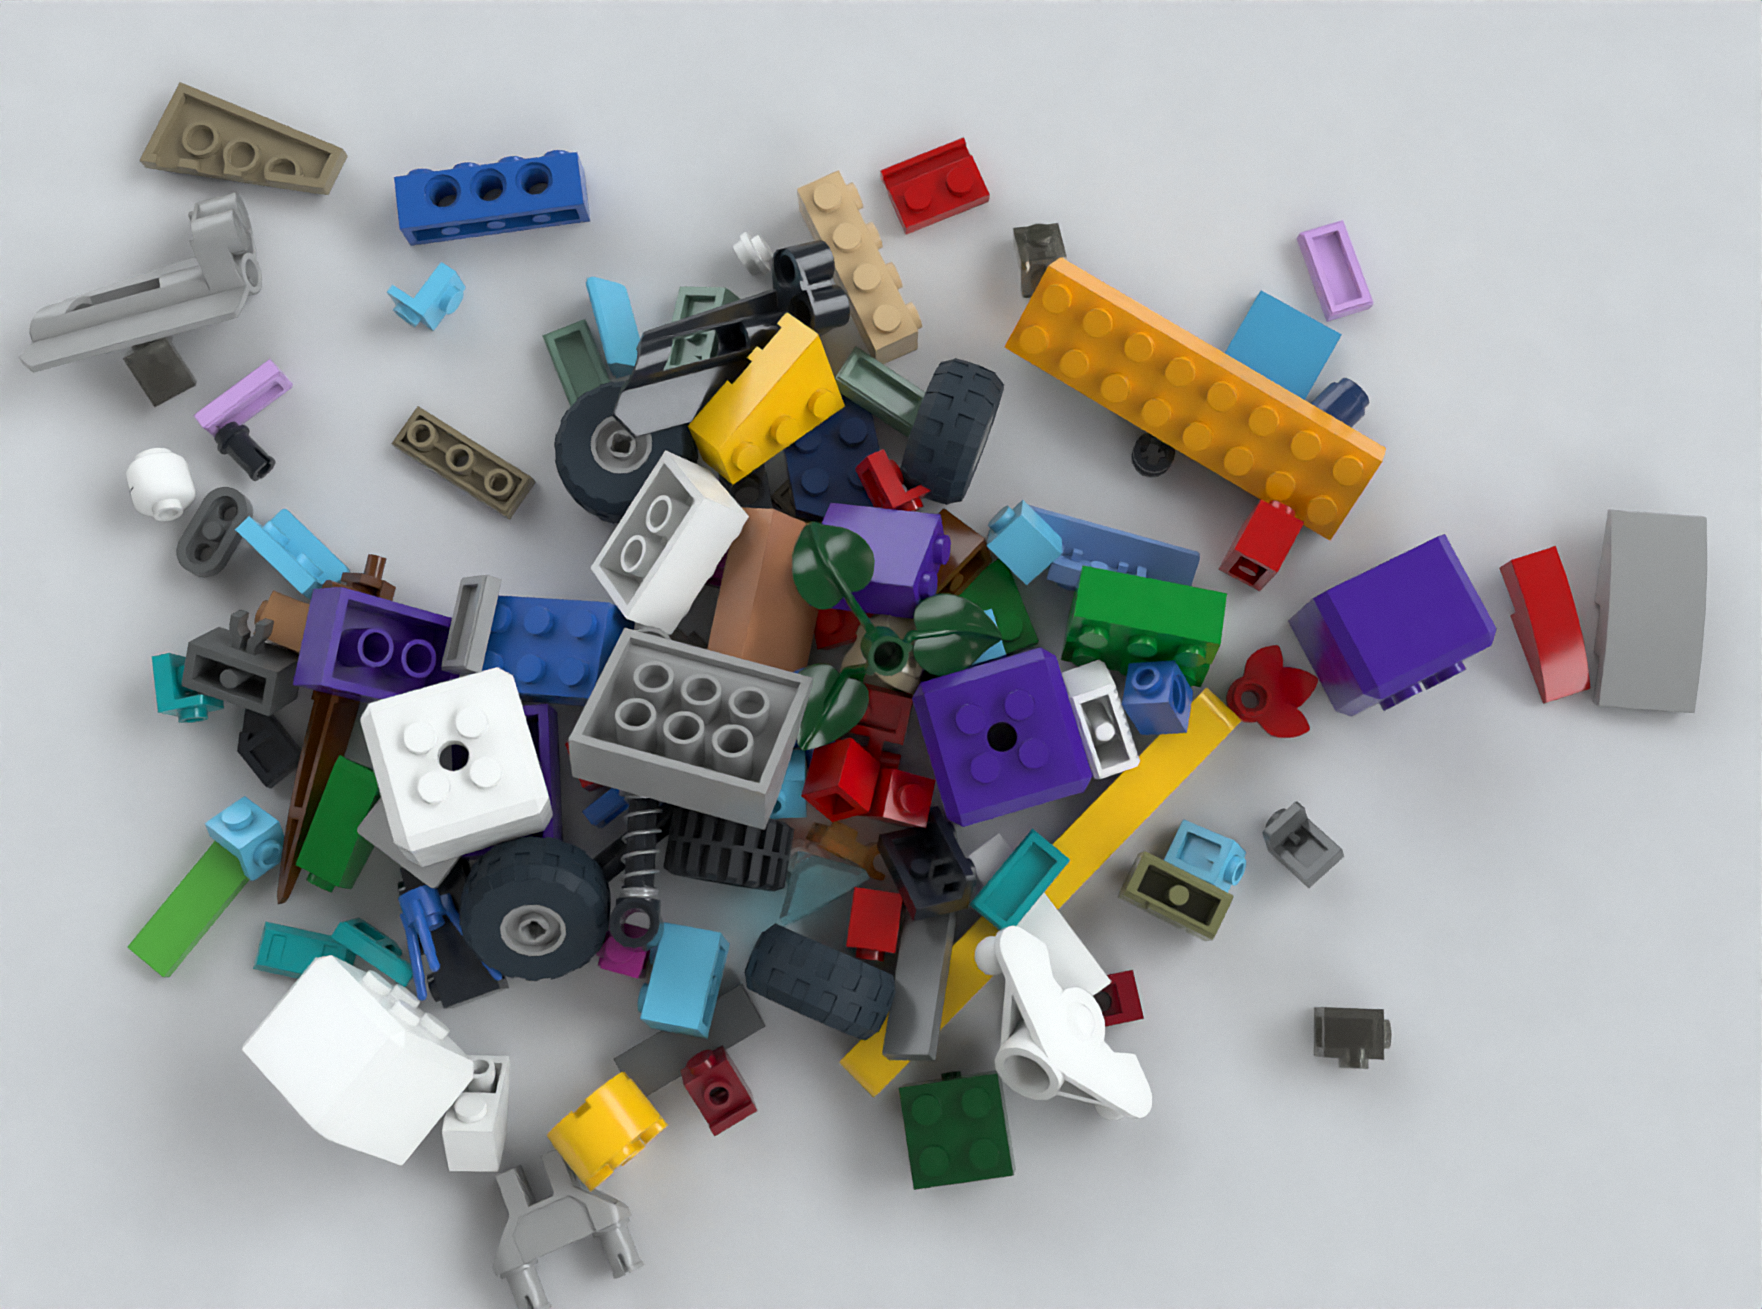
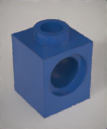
(1157, 698)

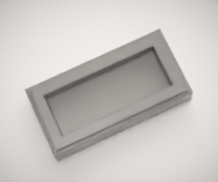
(471, 624)

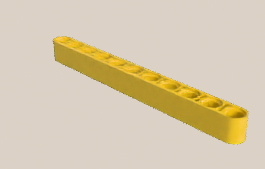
(1087, 845)

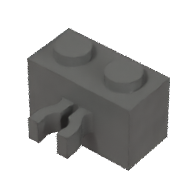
(242, 667)

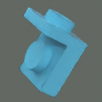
(1207, 855)

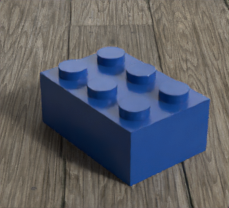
(553, 645)

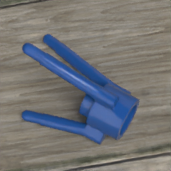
(422, 913)

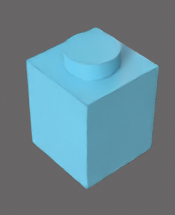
(1023, 541)

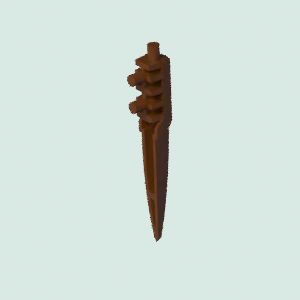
(325, 739)

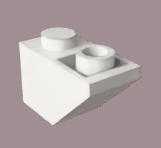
(478, 1118)

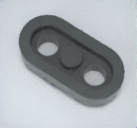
(211, 530)

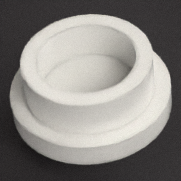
(753, 253)

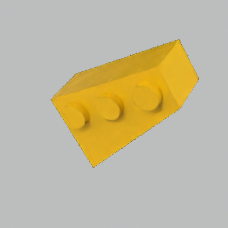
(769, 404)

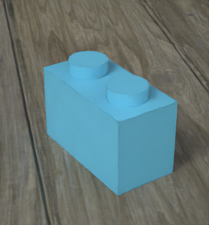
(684, 980)

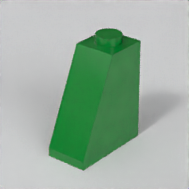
(333, 847)

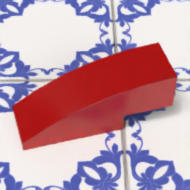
(1547, 623)

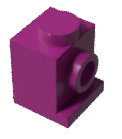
(619, 959)

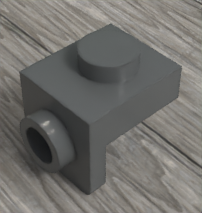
(1300, 844)

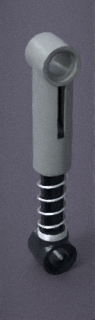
(638, 889)

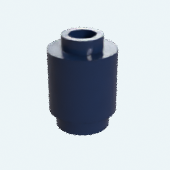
(1343, 401)

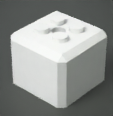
(458, 812)
(360, 1059)

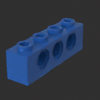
(514, 210)

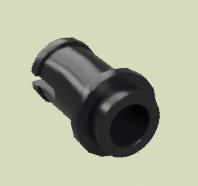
(237, 443)

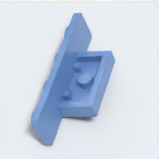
(1115, 551)

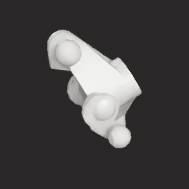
(1057, 1034)

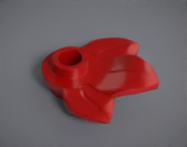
(1277, 692)

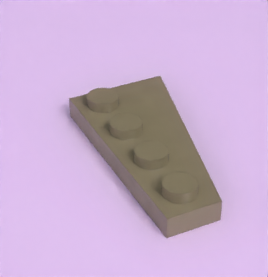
(234, 144)

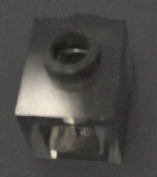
(1351, 1035)

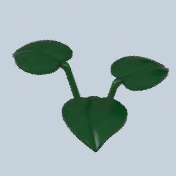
(947, 637)

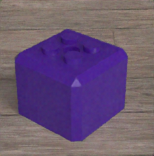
(1394, 629)
(988, 783)

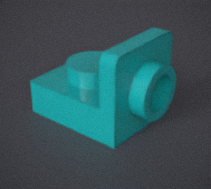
(176, 699)

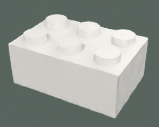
(668, 543)

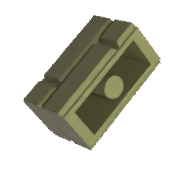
(1175, 896)

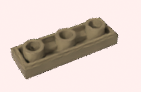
(484, 475)

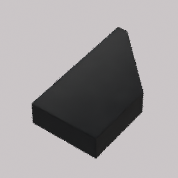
(267, 748)

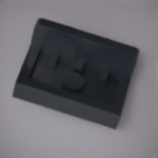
(929, 867)

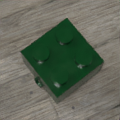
(957, 1129)

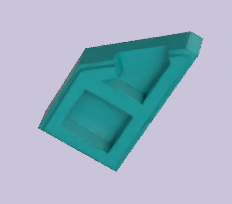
(374, 948)

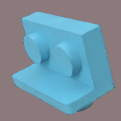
(293, 551)

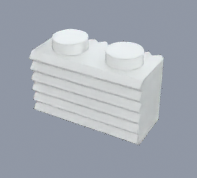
(1100, 719)

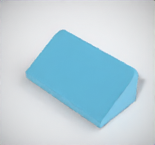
(615, 324)

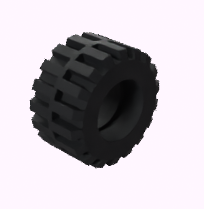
(728, 851)

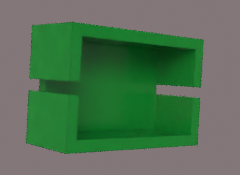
(1141, 621)

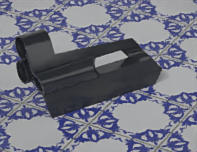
(673, 397)

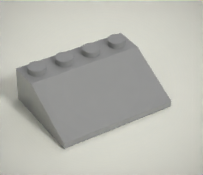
(690, 728)

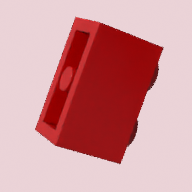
(1262, 544)

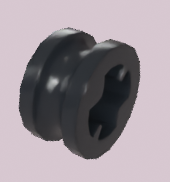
(1141, 465)

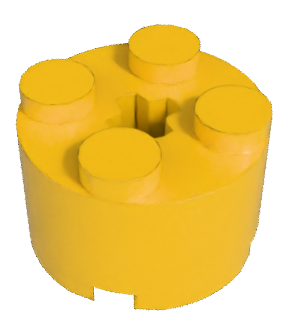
(606, 1130)

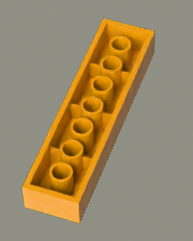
(1194, 397)

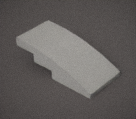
(1651, 611)

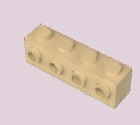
(871, 286)

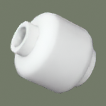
(160, 484)

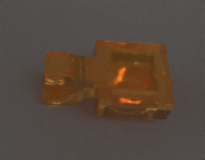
(841, 842)

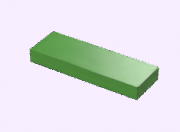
(190, 910)

